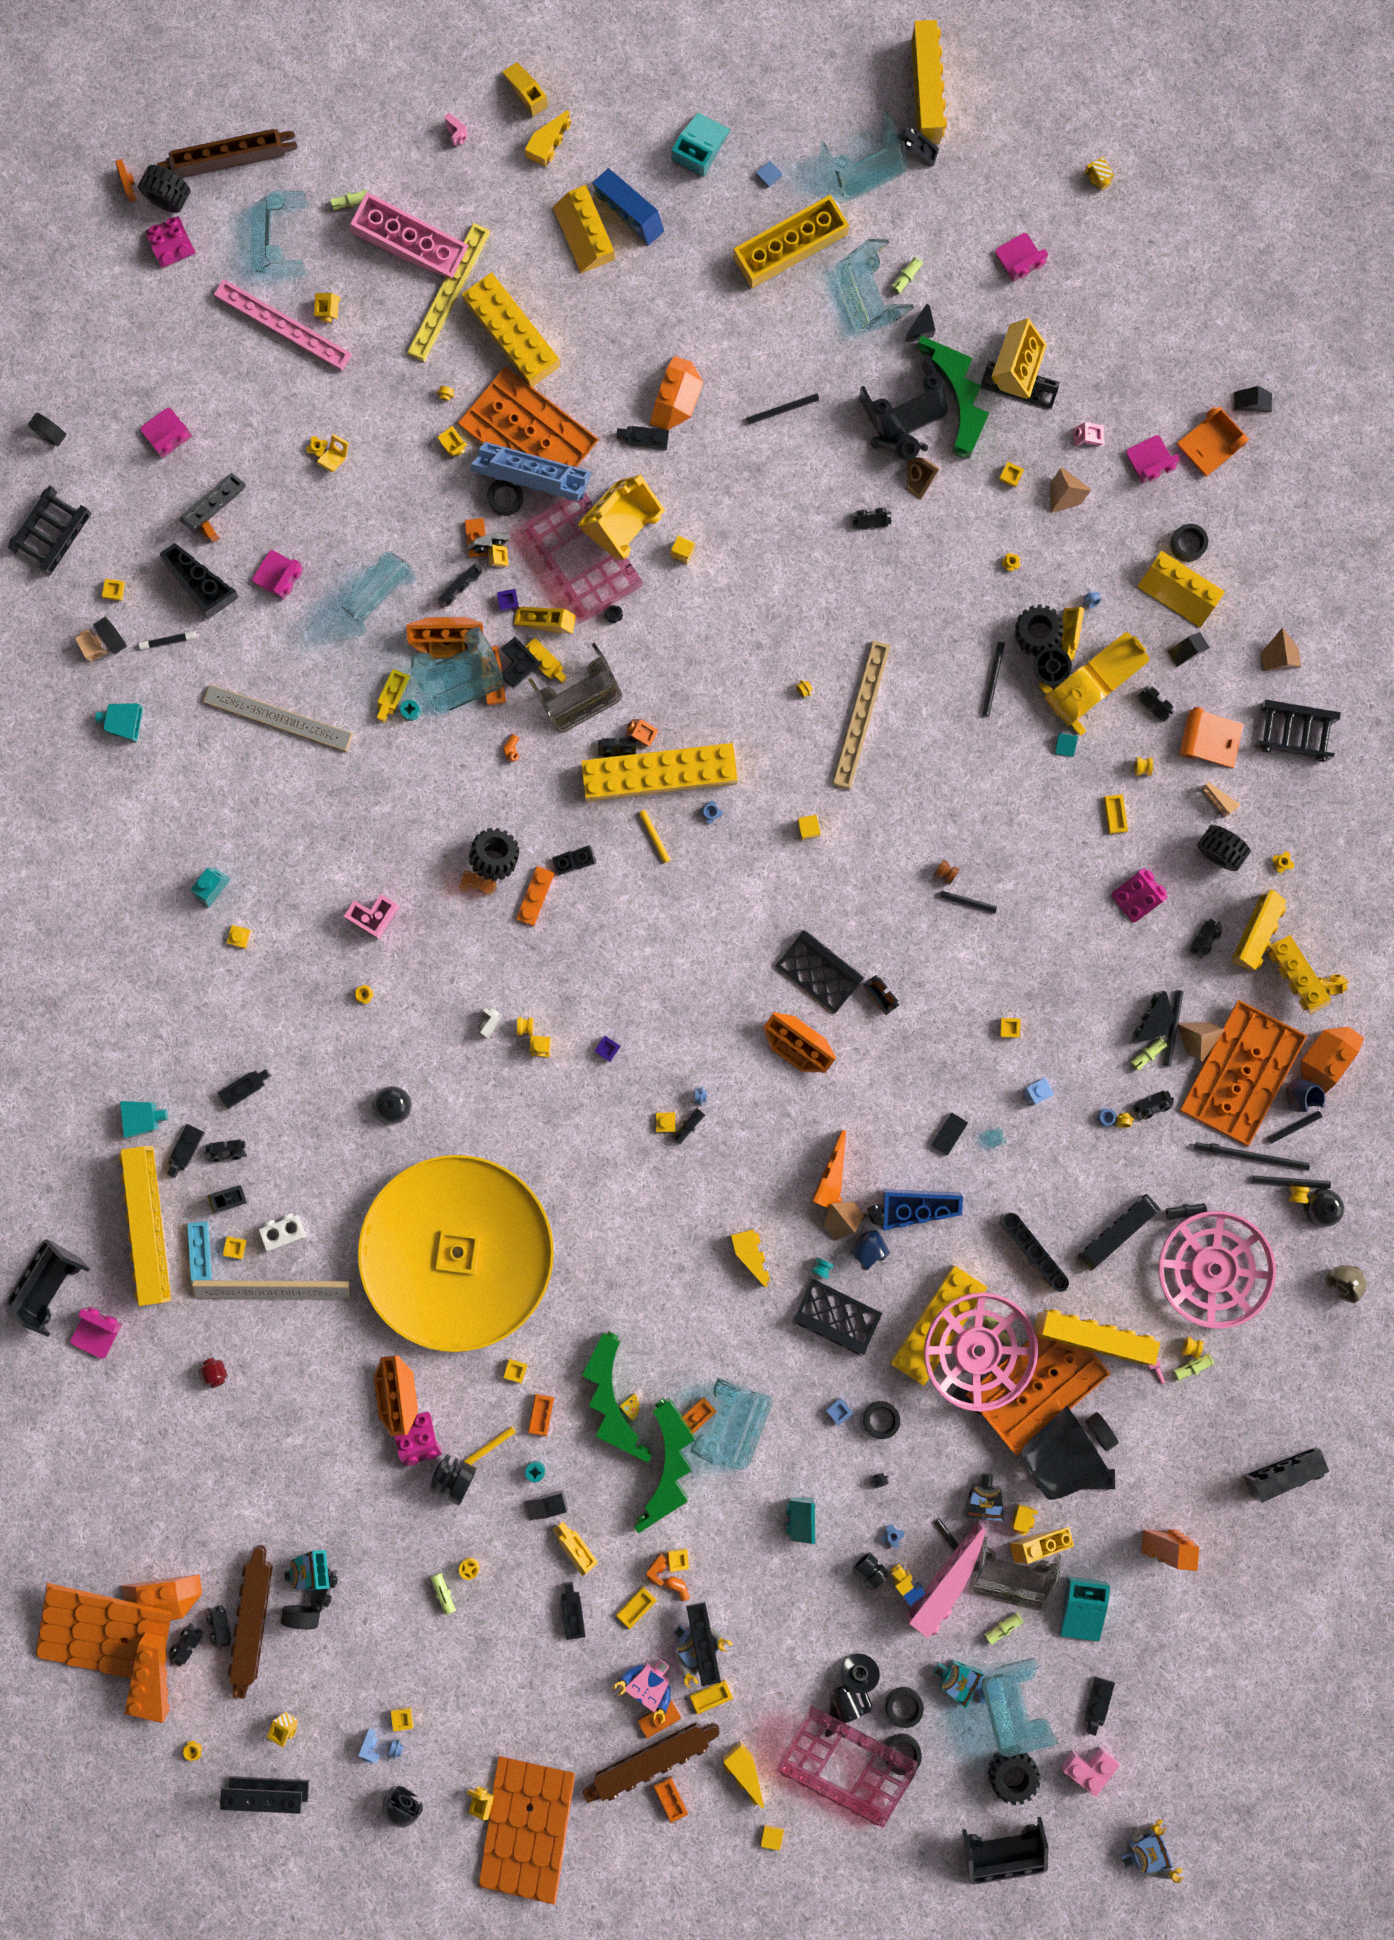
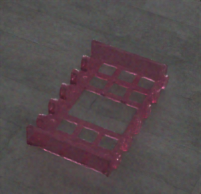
(624, 565)
(835, 1793)

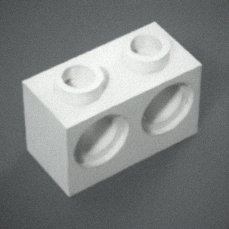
(283, 1236)

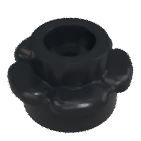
(613, 609)
(879, 1480)

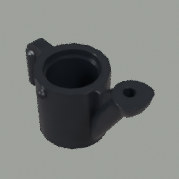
(902, 445)
(847, 1707)

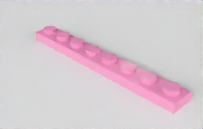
(282, 325)

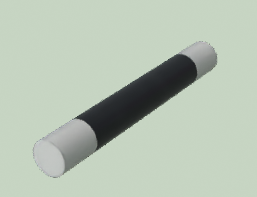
(167, 640)

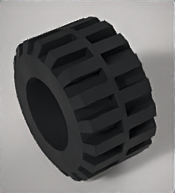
(164, 188)
(1038, 615)
(498, 842)
(1223, 848)
(1025, 1788)

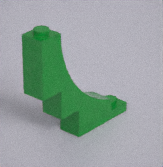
(953, 369)
(614, 1426)
(668, 1493)

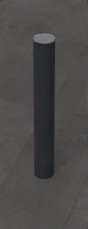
(969, 902)
(1294, 1127)
(946, 1534)

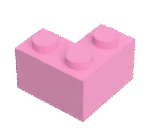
(374, 920)
(1091, 1774)

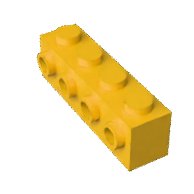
(1299, 974)

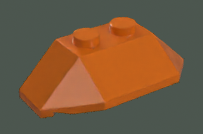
(676, 395)
(440, 635)
(798, 1043)
(1330, 1056)
(395, 1395)
(167, 1594)

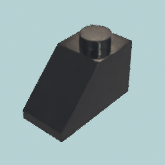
(547, 1505)

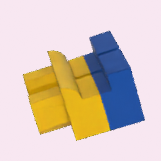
(904, 1585)

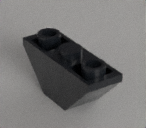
(1156, 1020)

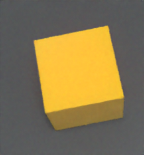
(682, 549)
(808, 827)

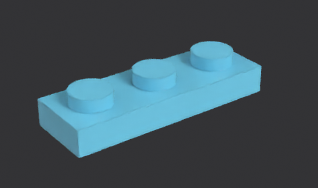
(199, 1251)

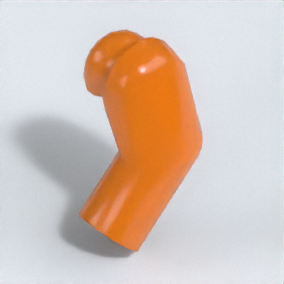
(678, 1585)

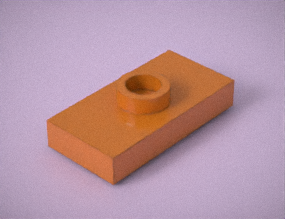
(126, 179)
(474, 529)
(541, 1414)
(651, 1728)
(670, 1799)

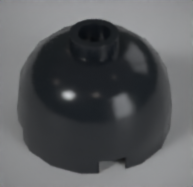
(1052, 666)
(392, 1105)
(1324, 1208)
(400, 1808)

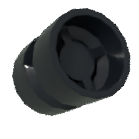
(869, 1569)

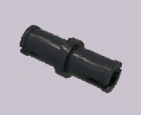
(688, 1125)
(1185, 1211)

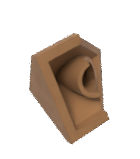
(920, 476)
(1066, 491)
(1280, 653)
(1199, 1038)
(843, 1219)

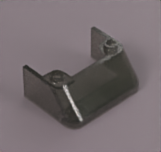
(582, 699)
(1014, 1582)

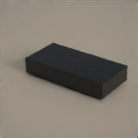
(949, 1133)

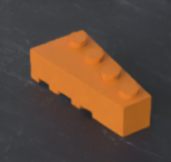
(1171, 1548)
(148, 1683)

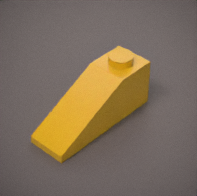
(546, 619)

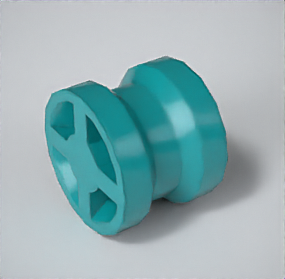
(410, 714)
(822, 1267)
(536, 1468)

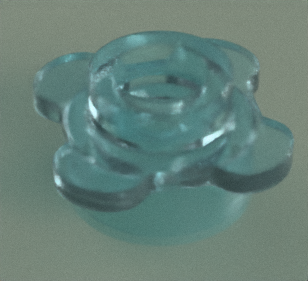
(999, 1141)

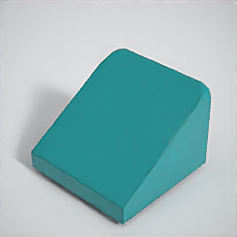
(1066, 744)

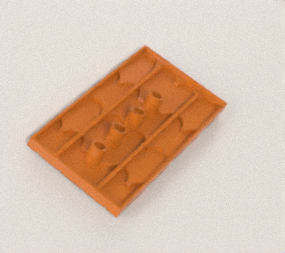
(538, 425)
(1243, 1073)
(1046, 1392)
(95, 1629)
(523, 1846)

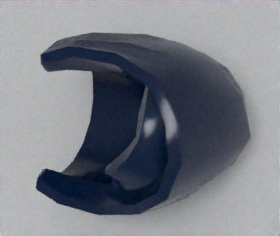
(1304, 1094)
(870, 1248)

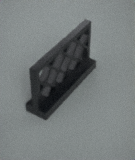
(827, 956)
(830, 1333)

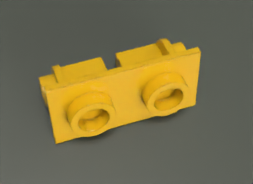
(1335, 983)

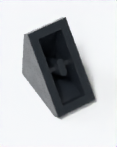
(922, 326)
(1253, 400)
(1188, 649)
(226, 1199)

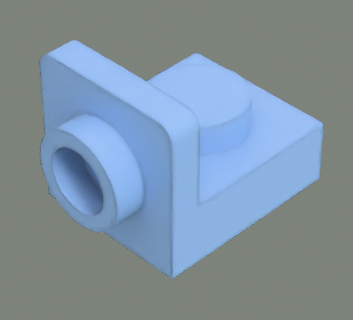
(1038, 1092)
(369, 1743)

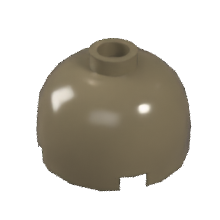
(1350, 1282)

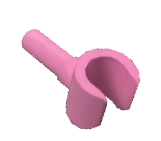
(1158, 1371)

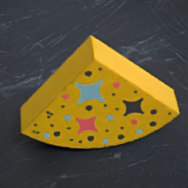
(631, 1406)

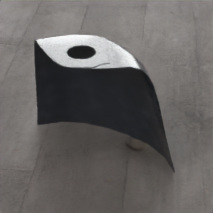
(1063, 1457)

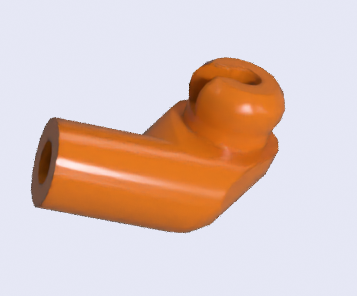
(510, 750)

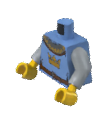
(685, 1652)
(1150, 1853)

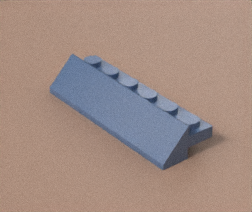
(531, 471)

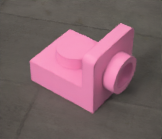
(456, 128)
(1089, 434)

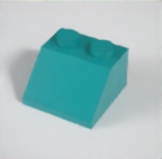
(801, 1520)

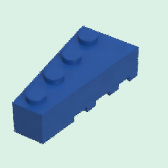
(629, 206)
(916, 1206)

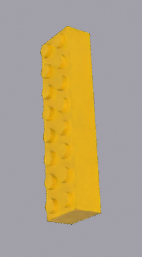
(659, 772)
(145, 1225)

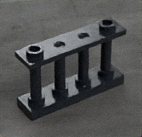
(58, 547)
(1308, 714)
(264, 1795)

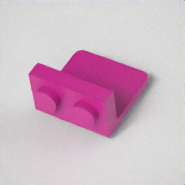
(170, 241)
(1021, 257)
(165, 432)
(1151, 459)
(278, 574)
(1139, 895)
(95, 1332)
(419, 1443)

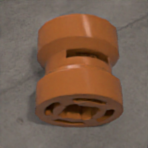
(945, 871)

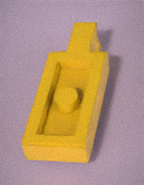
(1071, 630)
(549, 664)
(392, 694)
(575, 1548)

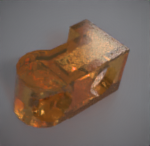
(472, 880)

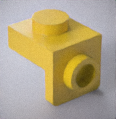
(452, 441)
(480, 1803)

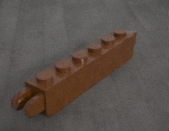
(229, 152)
(251, 1622)
(650, 1761)

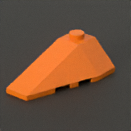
(830, 1184)

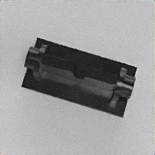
(864, 517)
(1152, 697)
(608, 748)
(1210, 932)
(886, 1001)
(1161, 1102)
(216, 1152)
(876, 1214)
(322, 1596)
(215, 1619)
(189, 1637)

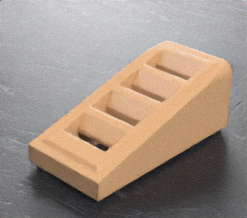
(1222, 801)

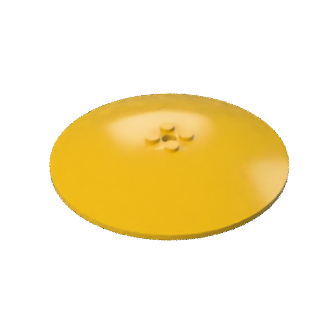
(411, 1262)

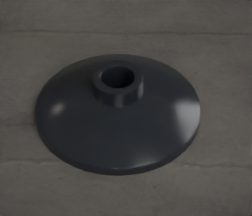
(866, 1667)

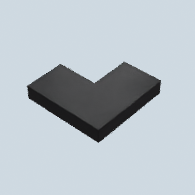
(523, 663)

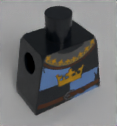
(985, 1500)

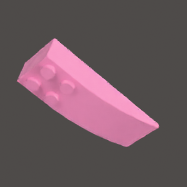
(407, 236)
(946, 1585)

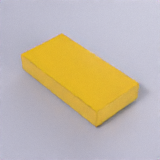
(1115, 814)
(636, 1607)
(711, 1697)

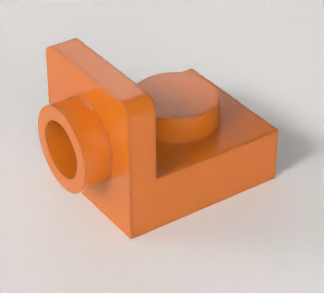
(208, 532)
(641, 731)
(657, 1566)

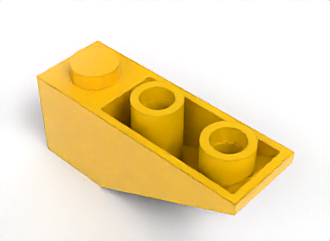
(526, 88)
(544, 141)
(747, 1250)
(1041, 1545)
(742, 1765)

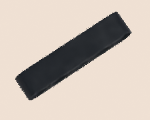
(1122, 1229)
(1041, 1258)

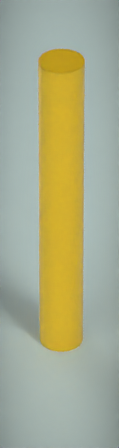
(654, 836)
(490, 1446)

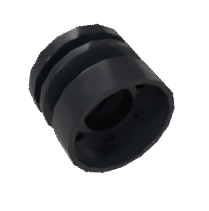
(452, 1479)

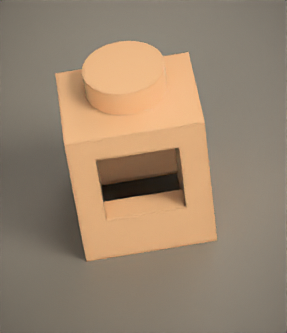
(90, 645)

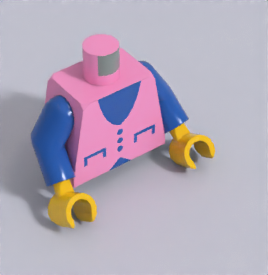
(648, 1687)

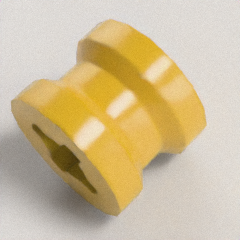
(1143, 766)
(525, 1026)
(1299, 1194)
(1192, 1347)
(466, 1571)

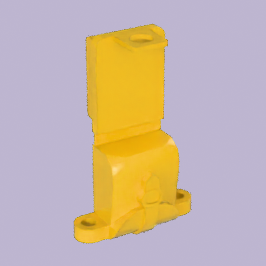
(1095, 680)

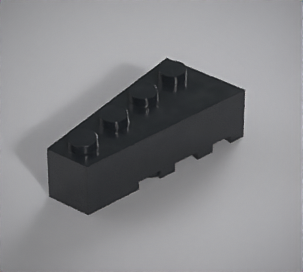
(202, 586)
(1286, 1474)

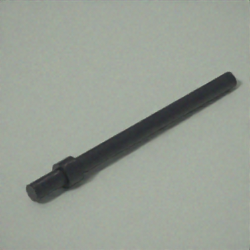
(1215, 1149)

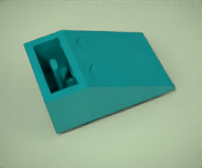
(699, 144)
(1084, 1608)

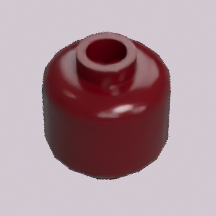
(213, 1373)

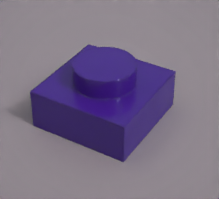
(508, 600)
(607, 1048)

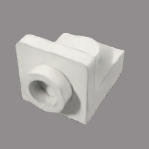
(489, 1025)

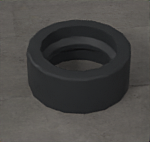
(47, 429)
(504, 511)
(1182, 555)
(109, 635)
(1101, 1431)
(880, 1434)
(300, 1617)
(904, 1723)
(904, 1738)

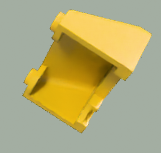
(621, 515)

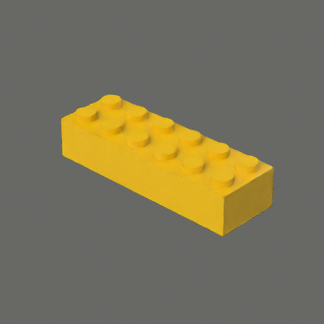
(927, 80)
(791, 241)
(511, 329)
(1096, 1338)
(910, 1354)

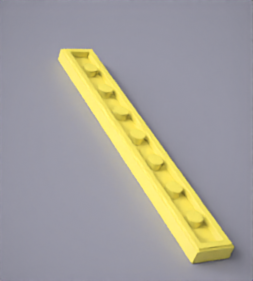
(447, 295)

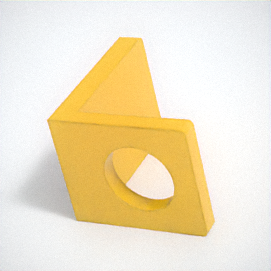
(334, 456)

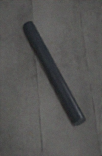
(783, 408)
(993, 679)
(1173, 1028)
(1291, 1182)

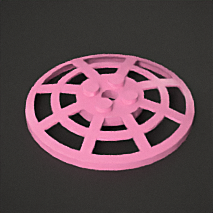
(1228, 1271)
(990, 1355)

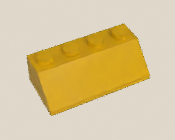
(583, 229)
(1019, 359)
(1181, 589)
(1259, 930)

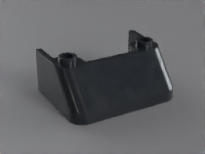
(912, 414)
(40, 1283)
(1006, 1856)

